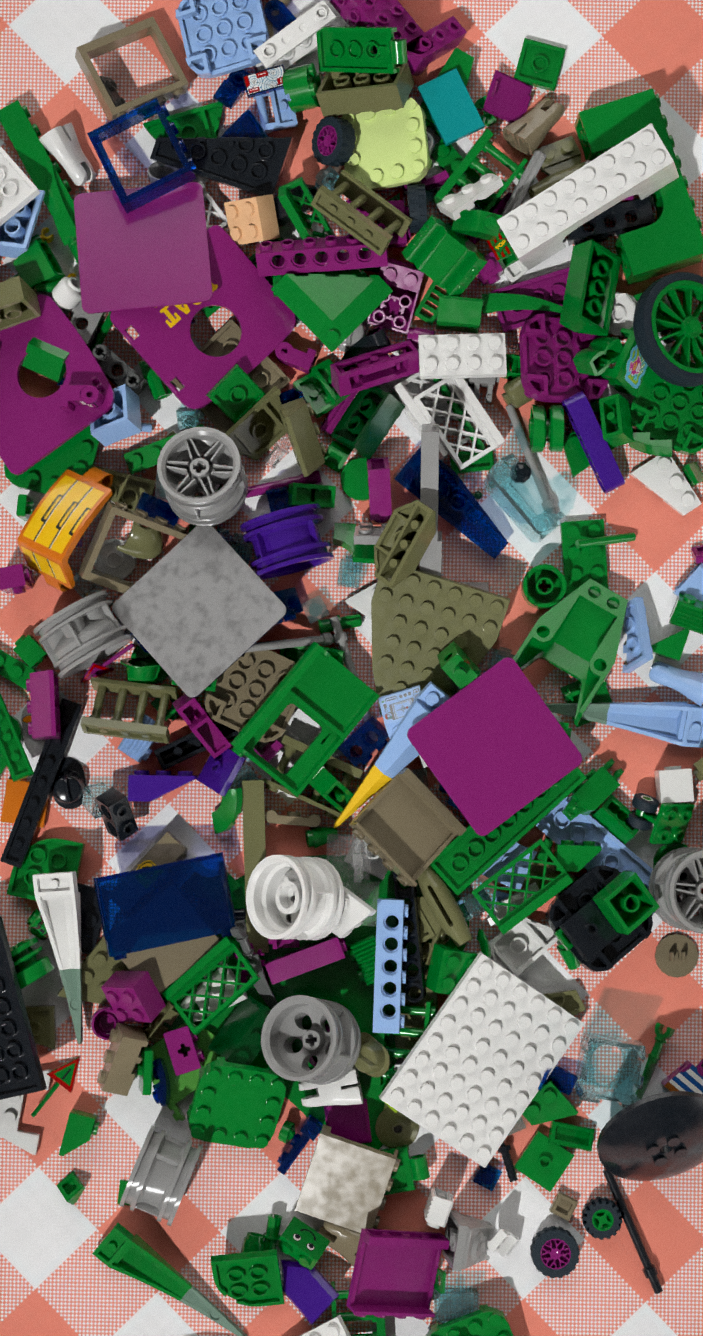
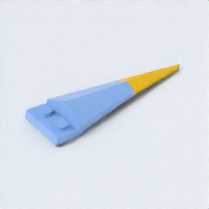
(397, 752)

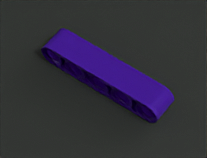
(592, 442)

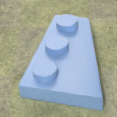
(638, 640)

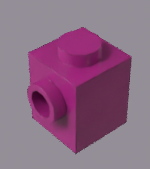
(491, 271)

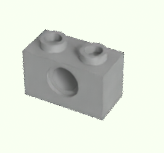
(94, 323)

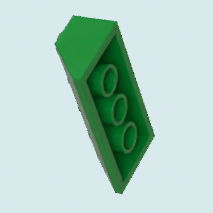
(590, 289)

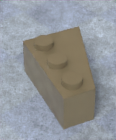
(121, 1058)

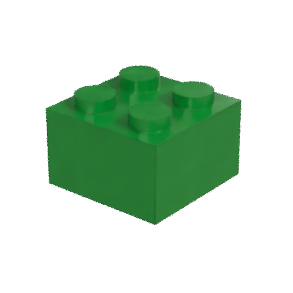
(625, 902)

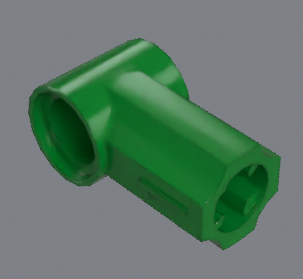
(156, 385)

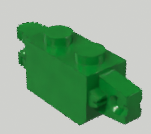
(593, 791)

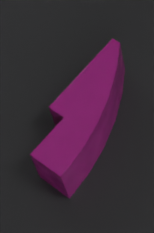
(202, 725)

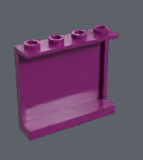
(395, 1273)

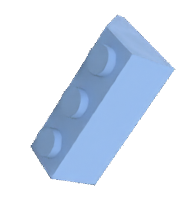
(18, 230)

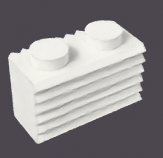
(438, 1208)

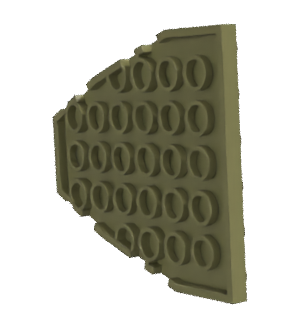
(421, 620)

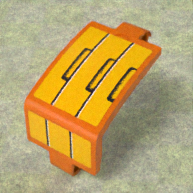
(61, 522)

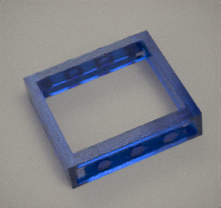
(159, 187)

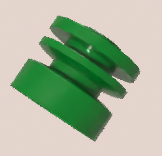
(26, 963)

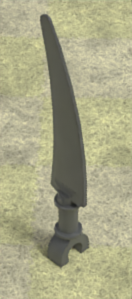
(262, 985)

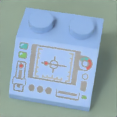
(395, 707)

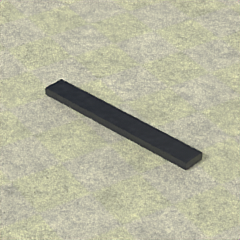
(40, 787)

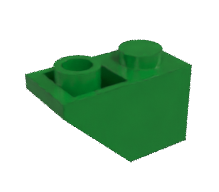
(574, 856)

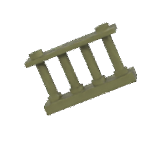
(356, 223)
(131, 730)
(332, 763)

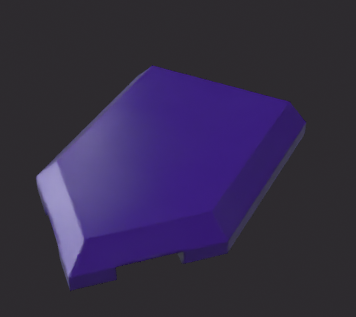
(307, 1289)

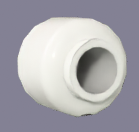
(67, 293)

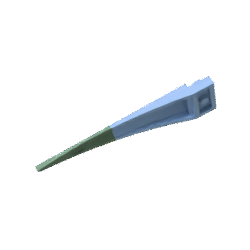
(666, 721)

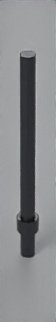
(649, 1269)

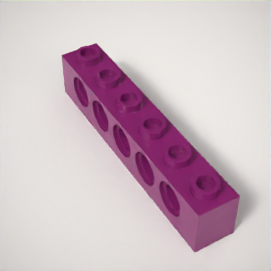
(312, 261)

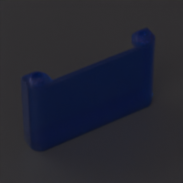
(165, 904)

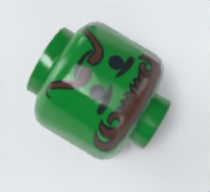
(36, 925)

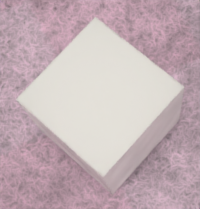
(674, 785)

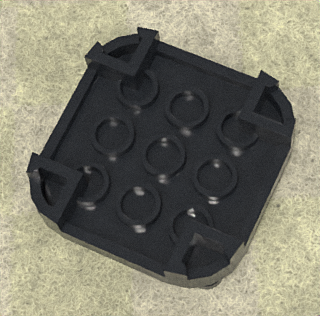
(578, 895)

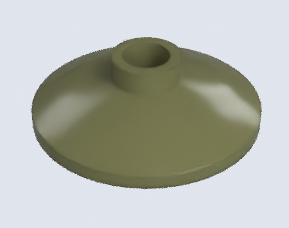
(385, 1129)

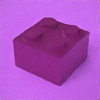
(133, 996)

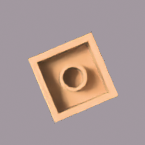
(252, 219)

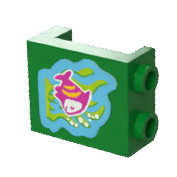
(629, 368)

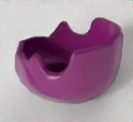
(103, 1022)

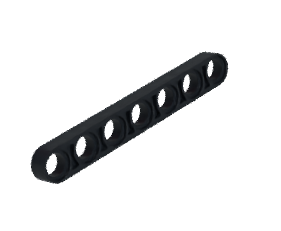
(414, 937)

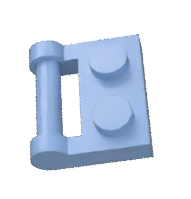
(283, 115)

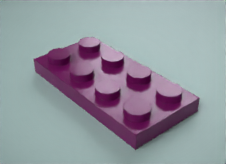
(546, 287)

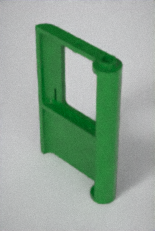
(324, 693)

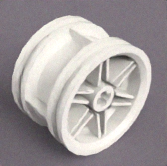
(294, 897)

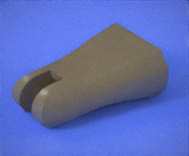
(532, 128)
(341, 1240)

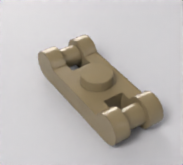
(292, 818)

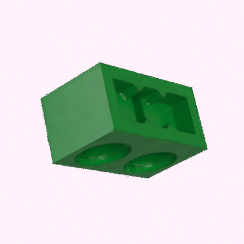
(311, 494)

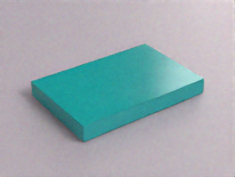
(450, 107)

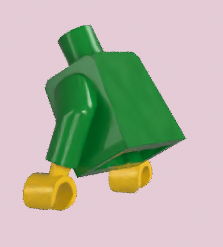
(38, 264)

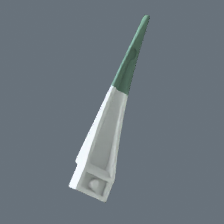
(61, 912)

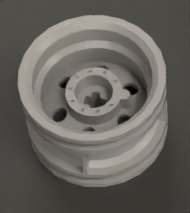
(202, 476)
(666, 885)
(160, 1175)

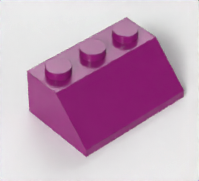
(44, 705)

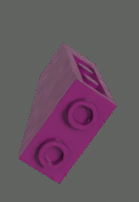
(306, 959)

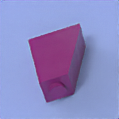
(379, 489)

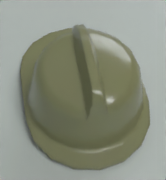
(373, 1056)

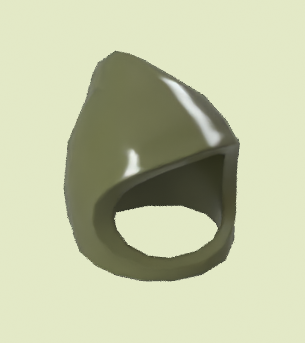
(143, 542)

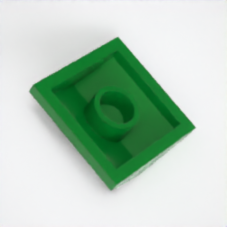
(459, 314)
(45, 359)

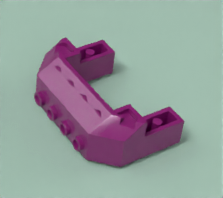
(421, 46)

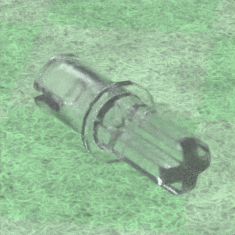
(278, 452)

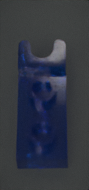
(309, 1130)

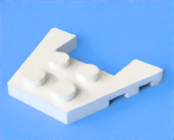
(10, 1118)

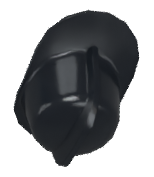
(69, 784)

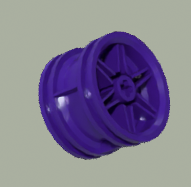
(287, 541)

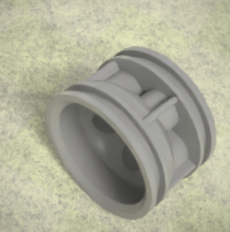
(82, 634)
(335, 1049)

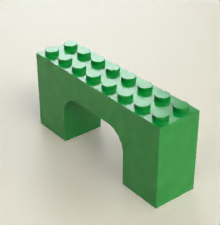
(676, 235)

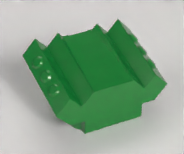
(445, 256)

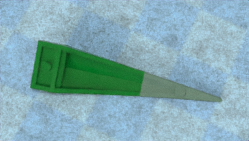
(140, 1261)

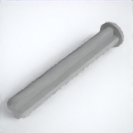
(525, 182)

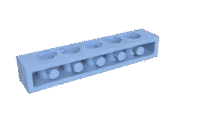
(382, 1022)

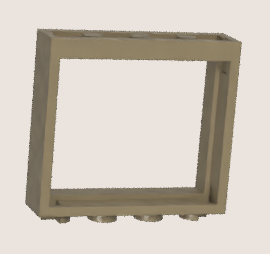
(121, 38)
(139, 516)

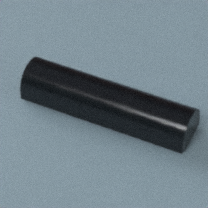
(186, 747)

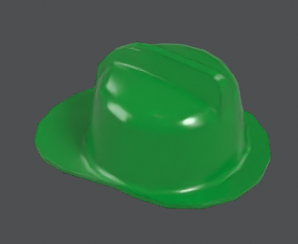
(141, 669)

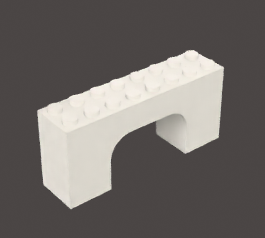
(629, 168)

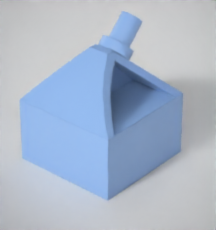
(121, 420)

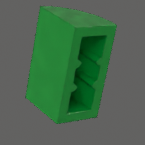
(613, 817)

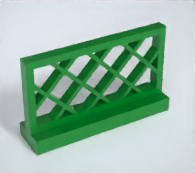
(533, 902)
(204, 968)

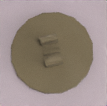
(676, 955)

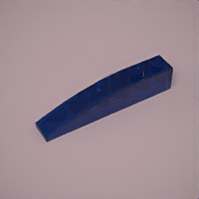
(455, 504)

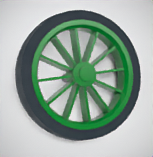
(684, 327)

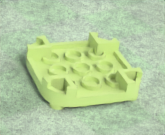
(389, 147)

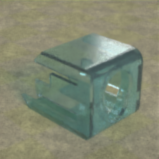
(621, 1087)

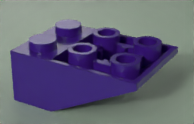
(151, 787)

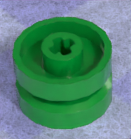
(546, 428)

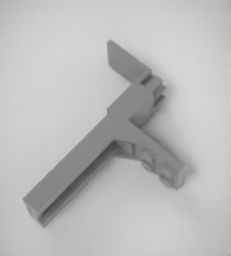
(432, 559)

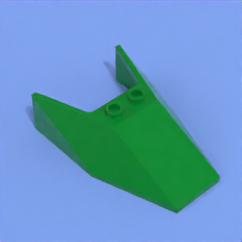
(579, 638)

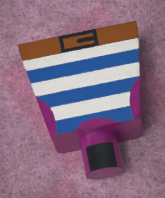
(686, 1078)

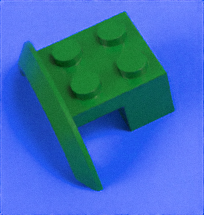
(450, 964)

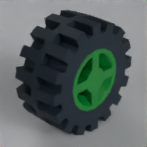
(603, 1225)

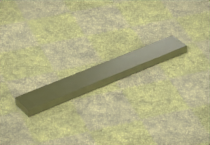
(253, 845)

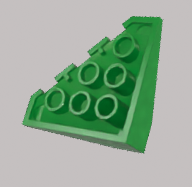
(332, 304)

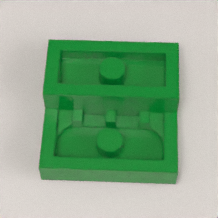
(319, 390)

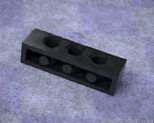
(638, 208)

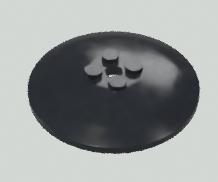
(636, 1136)

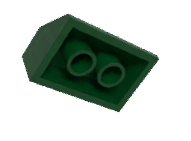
(367, 421)
(241, 1034)

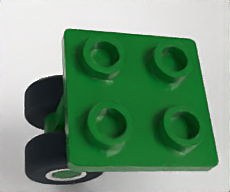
(669, 823)

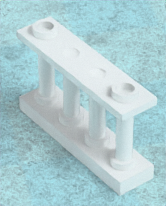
(295, 40)

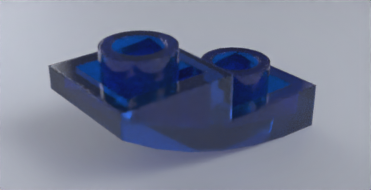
(231, 89)
(162, 1089)

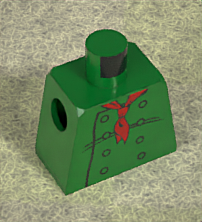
(458, 666)

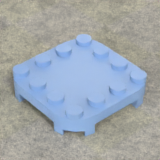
(221, 34)

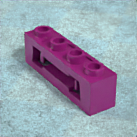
(375, 368)

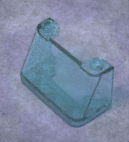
(499, 486)

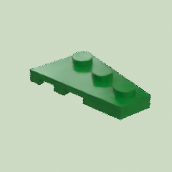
(575, 455)

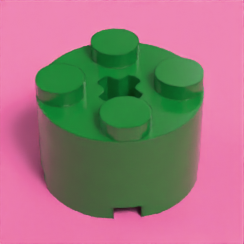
(302, 85)
(550, 576)

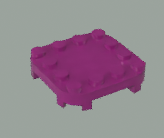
(548, 362)

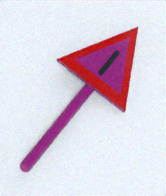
(97, 669)

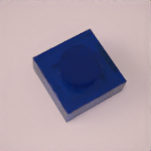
(487, 1176)

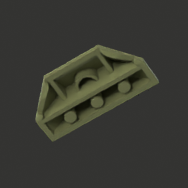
(404, 542)

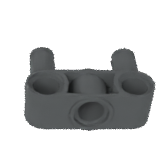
(109, 360)

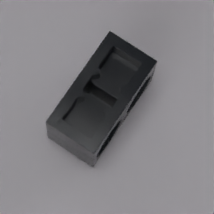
(116, 814)

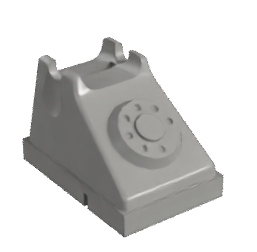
(467, 1240)

